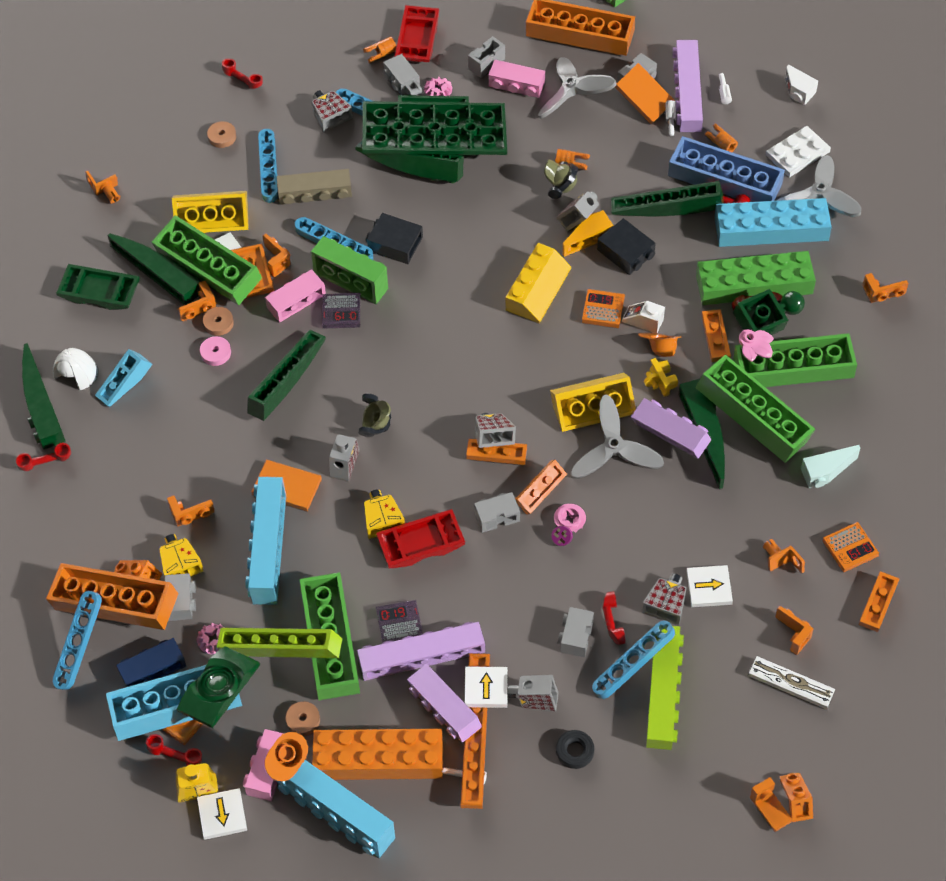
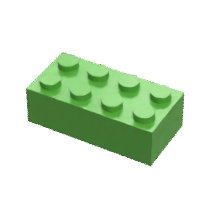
(350, 269)

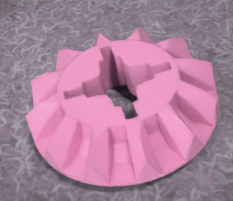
(430, 90)
(573, 511)
(204, 641)

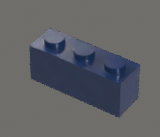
(152, 663)

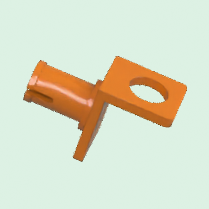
(106, 186)
(780, 557)

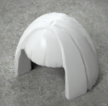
(77, 364)

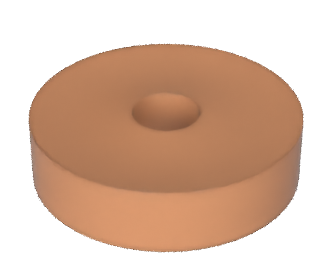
(218, 140)
(218, 328)
(299, 710)

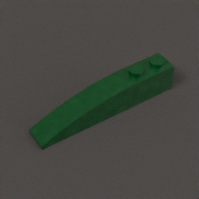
(431, 166)
(670, 201)
(159, 268)
(284, 376)
(39, 405)
(703, 412)

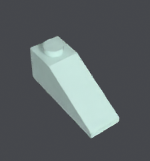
(824, 467)

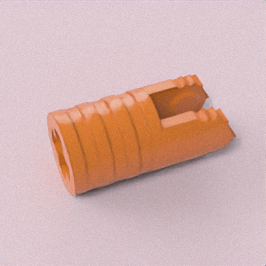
(382, 48)
(722, 139)
(569, 156)

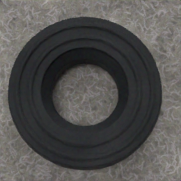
(580, 737)

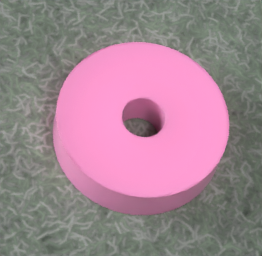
(215, 358)

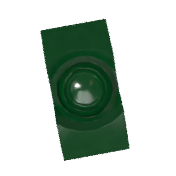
(97, 287)
(217, 686)

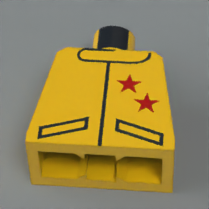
(381, 513)
(179, 557)
(195, 782)

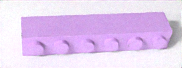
(688, 86)
(416, 651)

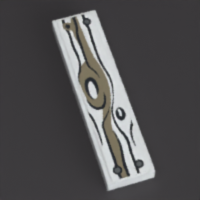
(791, 682)

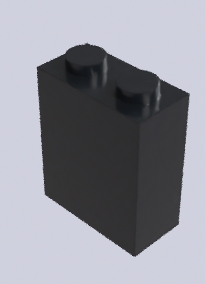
(394, 238)
(626, 246)

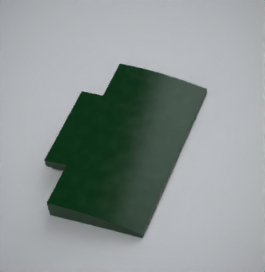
(434, 126)

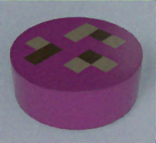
(562, 535)

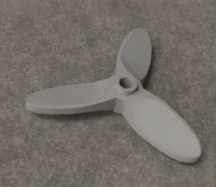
(575, 85)
(836, 199)
(627, 450)

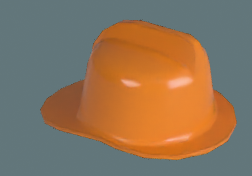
(662, 344)
(286, 756)

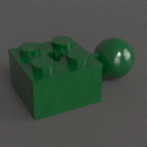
(765, 312)

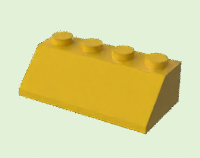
(213, 211)
(537, 283)
(580, 403)

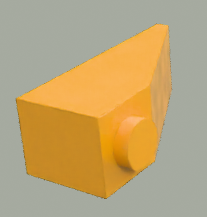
(587, 233)

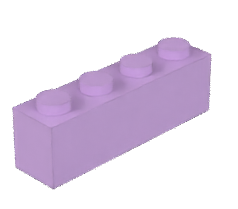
(671, 428)
(444, 703)

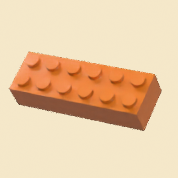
(580, 26)
(123, 596)
(379, 753)

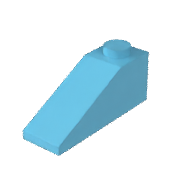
(123, 377)

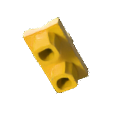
(657, 378)

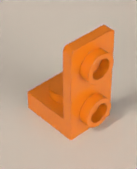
(282, 256)
(877, 293)
(200, 306)
(186, 516)
(138, 568)
(801, 627)
(799, 797)
(769, 805)

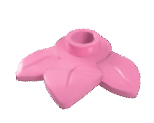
(757, 346)

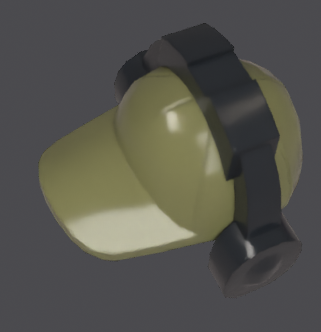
(562, 176)
(375, 416)

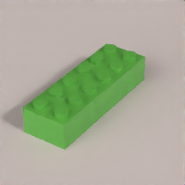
(207, 260)
(729, 278)
(802, 361)
(755, 408)
(327, 610)

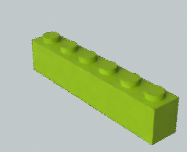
(281, 642)
(664, 694)

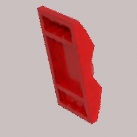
(417, 33)
(420, 539)

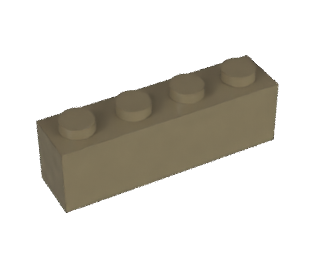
(314, 186)

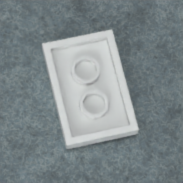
(798, 151)

